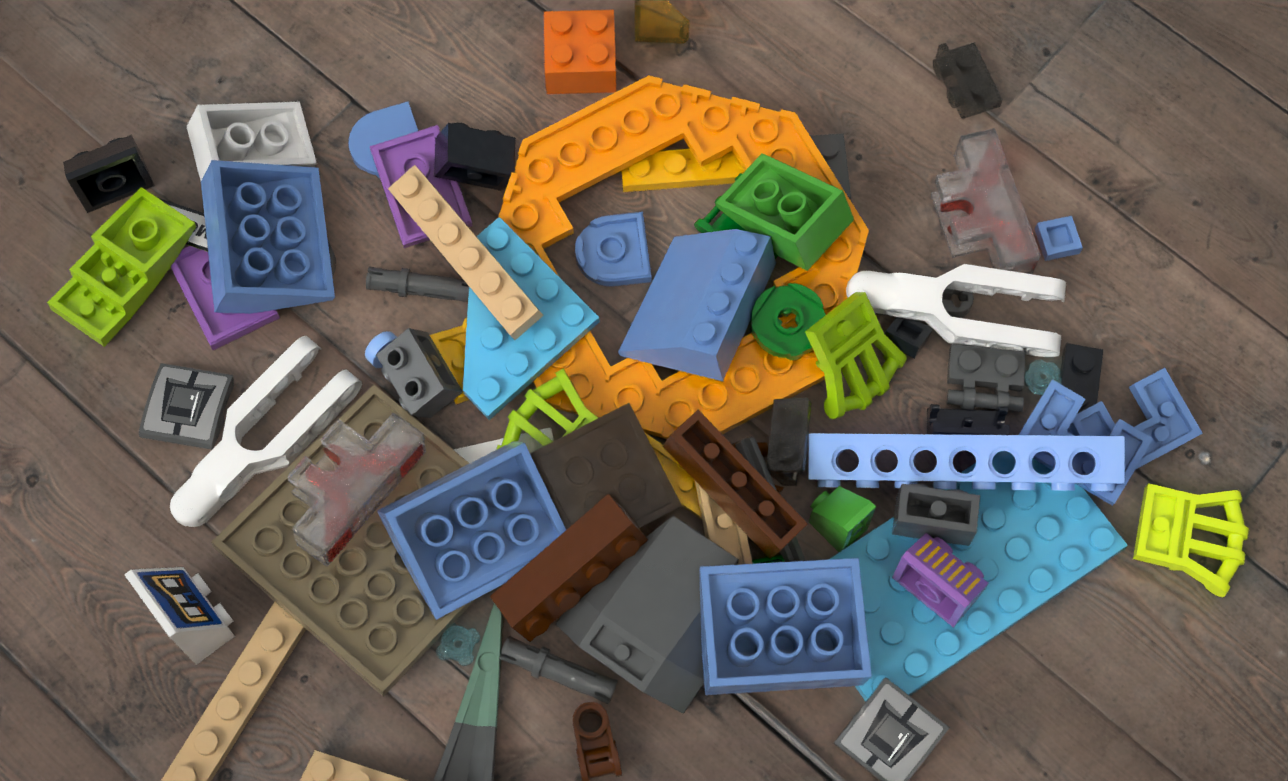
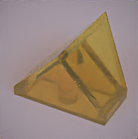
(659, 22)

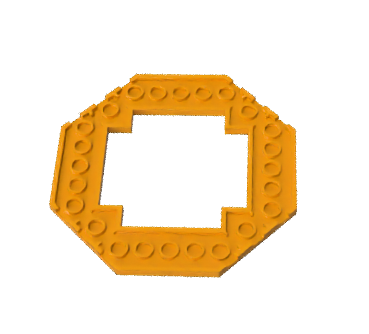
(619, 134)

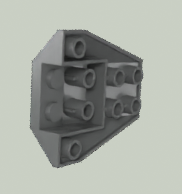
(649, 614)

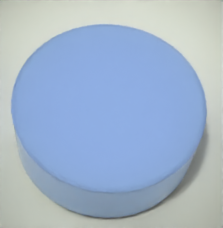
(376, 345)

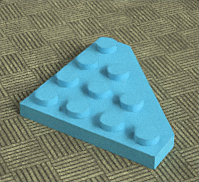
(494, 362)

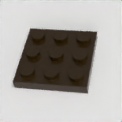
(603, 459)

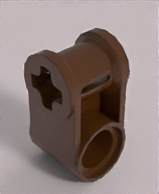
(596, 745)

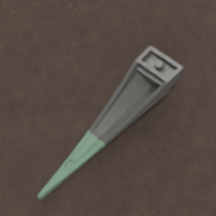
(473, 737)

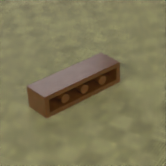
(734, 484)
(568, 568)

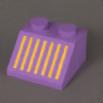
(940, 578)

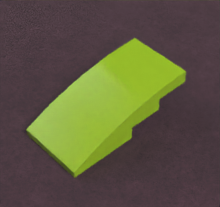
(122, 266)

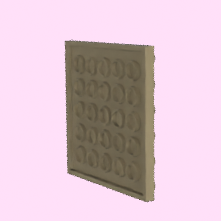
(366, 598)

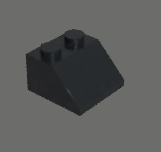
(107, 173)

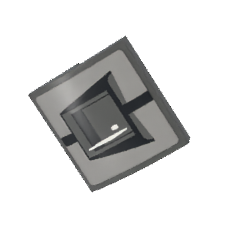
(186, 406)
(891, 734)

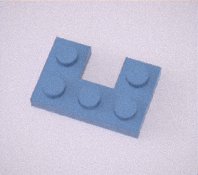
(1166, 414)
(1053, 417)

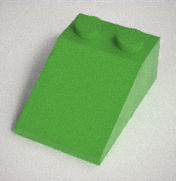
(790, 207)

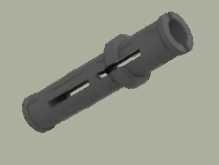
(412, 283)
(543, 663)

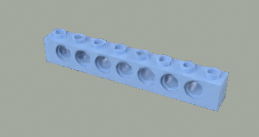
(1106, 452)

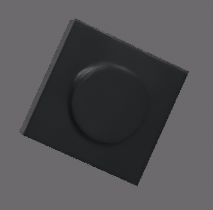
(908, 335)

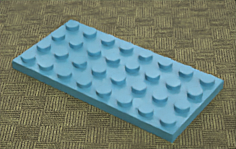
(1024, 545)

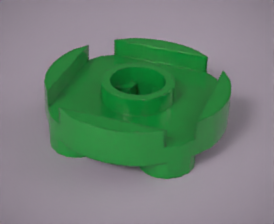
(779, 301)

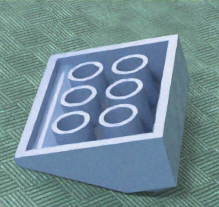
(265, 236)
(701, 302)
(473, 527)
(783, 626)

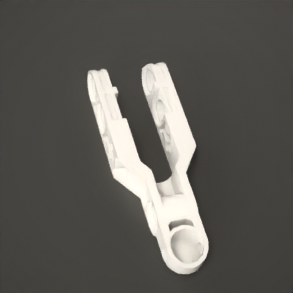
(921, 299)
(230, 465)

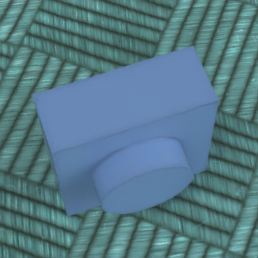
(1058, 238)

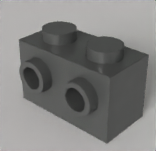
(418, 373)
(938, 512)

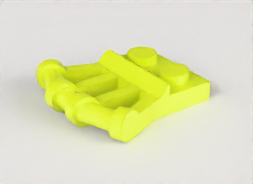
(1167, 529)

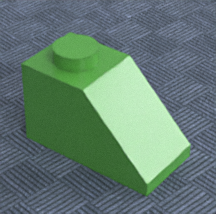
(841, 516)

